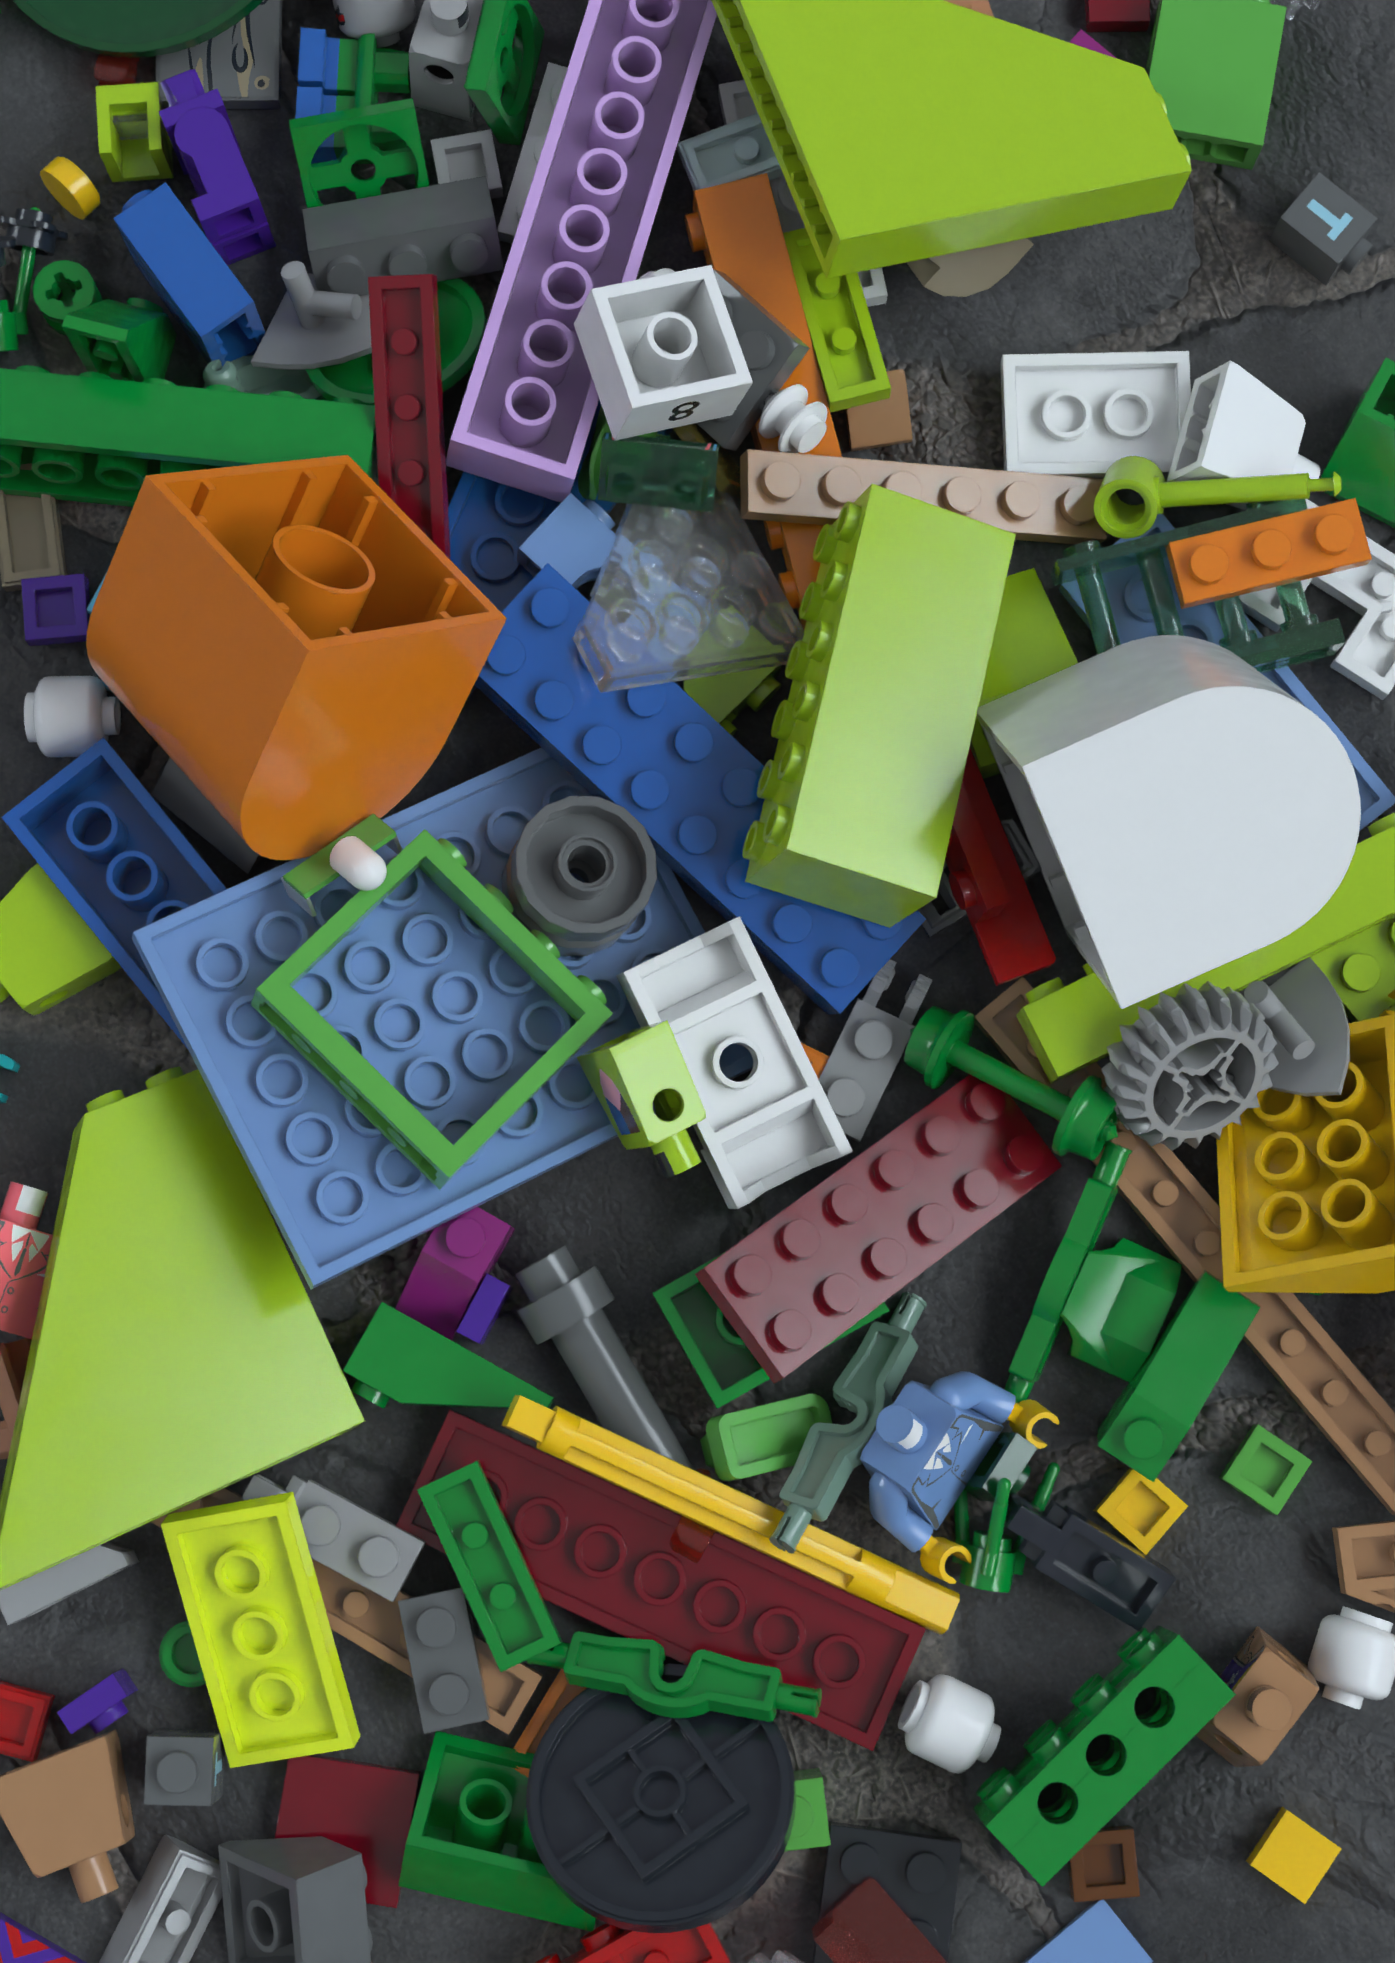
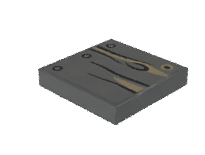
(238, 62)

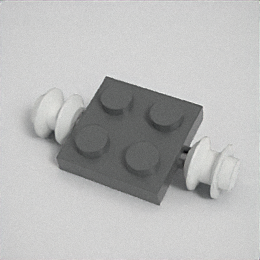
(771, 358)

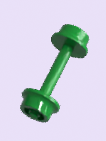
(941, 1045)

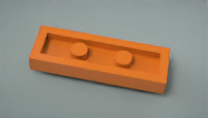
(1268, 553)

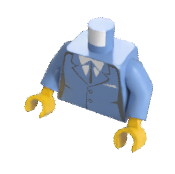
(930, 1450)

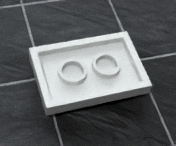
(1092, 409)

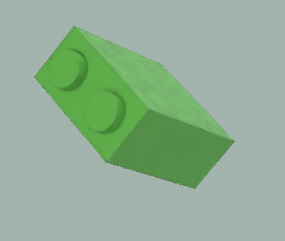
(1217, 74)

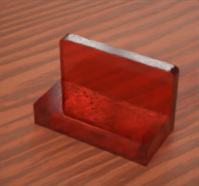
(872, 1930)

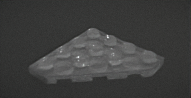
(684, 601)

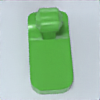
(761, 1436)

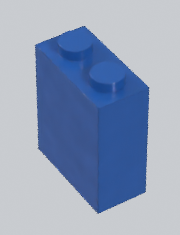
(190, 276)

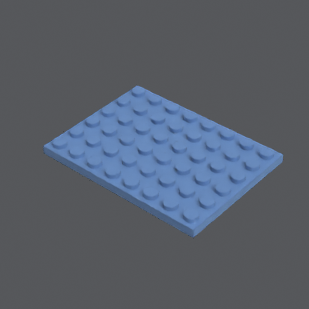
(422, 1004)

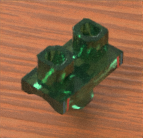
(658, 472)

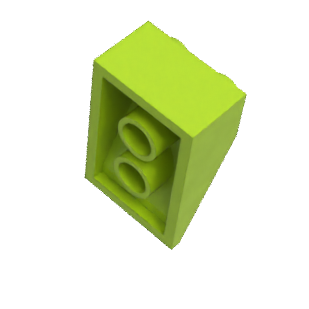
(1023, 651)

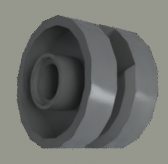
(599, 845)

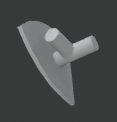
(314, 326)
(1308, 1030)

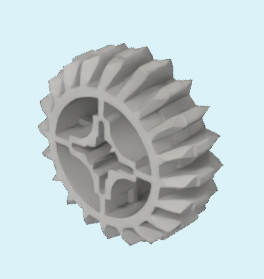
(1190, 1065)

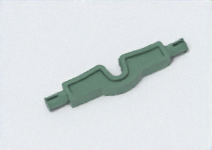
(836, 1449)

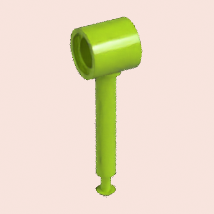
(1148, 480)

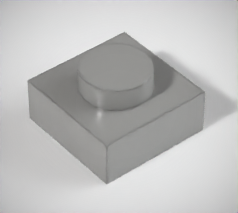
(466, 158)

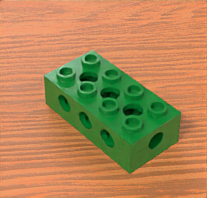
(1137, 1749)

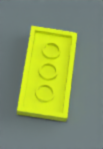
(261, 1630)

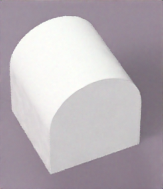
(1174, 807)

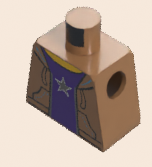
(1269, 1699)

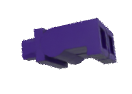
(212, 158)

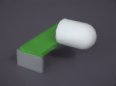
(349, 856)

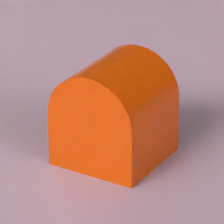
(288, 643)

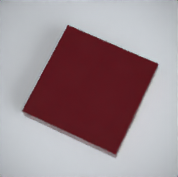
(357, 1807)

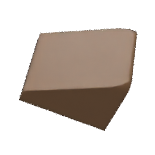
(882, 421)

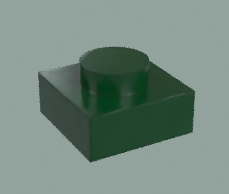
(1005, 1459)

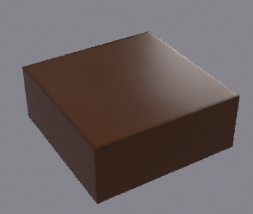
(1105, 1867)

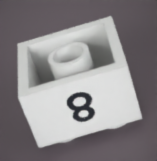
(662, 352)

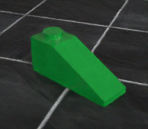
(122, 339)
(424, 1368)
(1176, 1377)

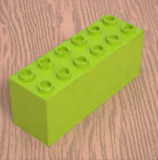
(879, 707)

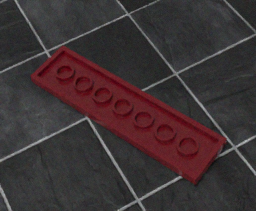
(614, 1565)

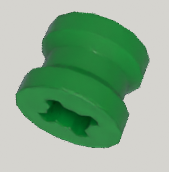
(63, 276)

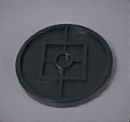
(657, 1813)

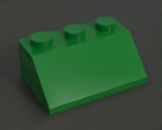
(475, 1835)

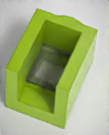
(132, 132)

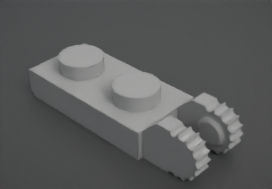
(869, 1052)

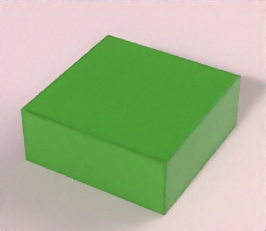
(1265, 1469)

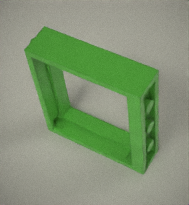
(359, 1079)

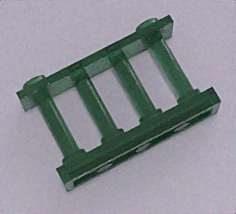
(1301, 636)

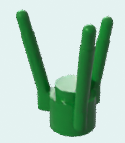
(991, 1550)

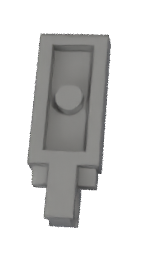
(348, 1535)

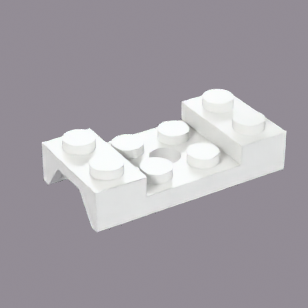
(776, 1117)

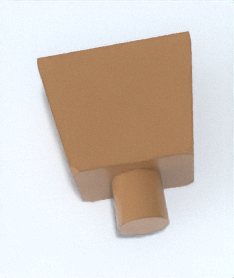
(71, 1812)

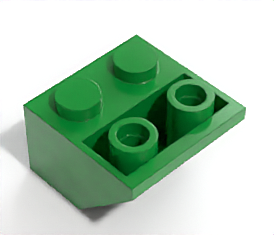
(1367, 449)

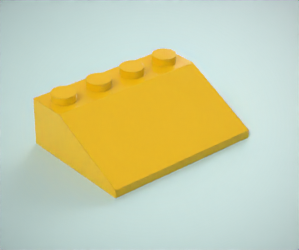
(1315, 1181)

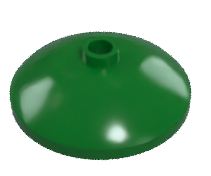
(460, 330)

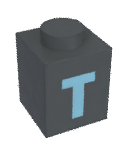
(1324, 230)
(184, 1767)

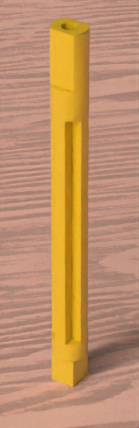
(731, 1513)

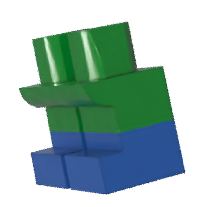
(346, 76)

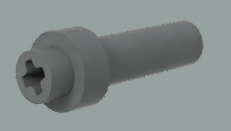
(570, 1312)

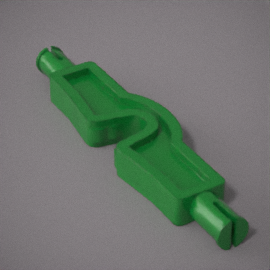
(1063, 1271)
(708, 1684)

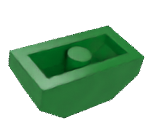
(1119, 1307)

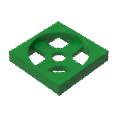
(499, 65)
(394, 116)

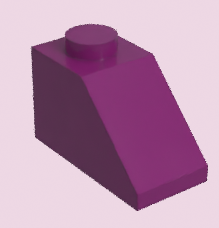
(453, 1270)

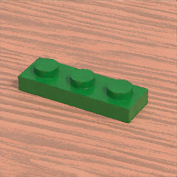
(489, 1566)

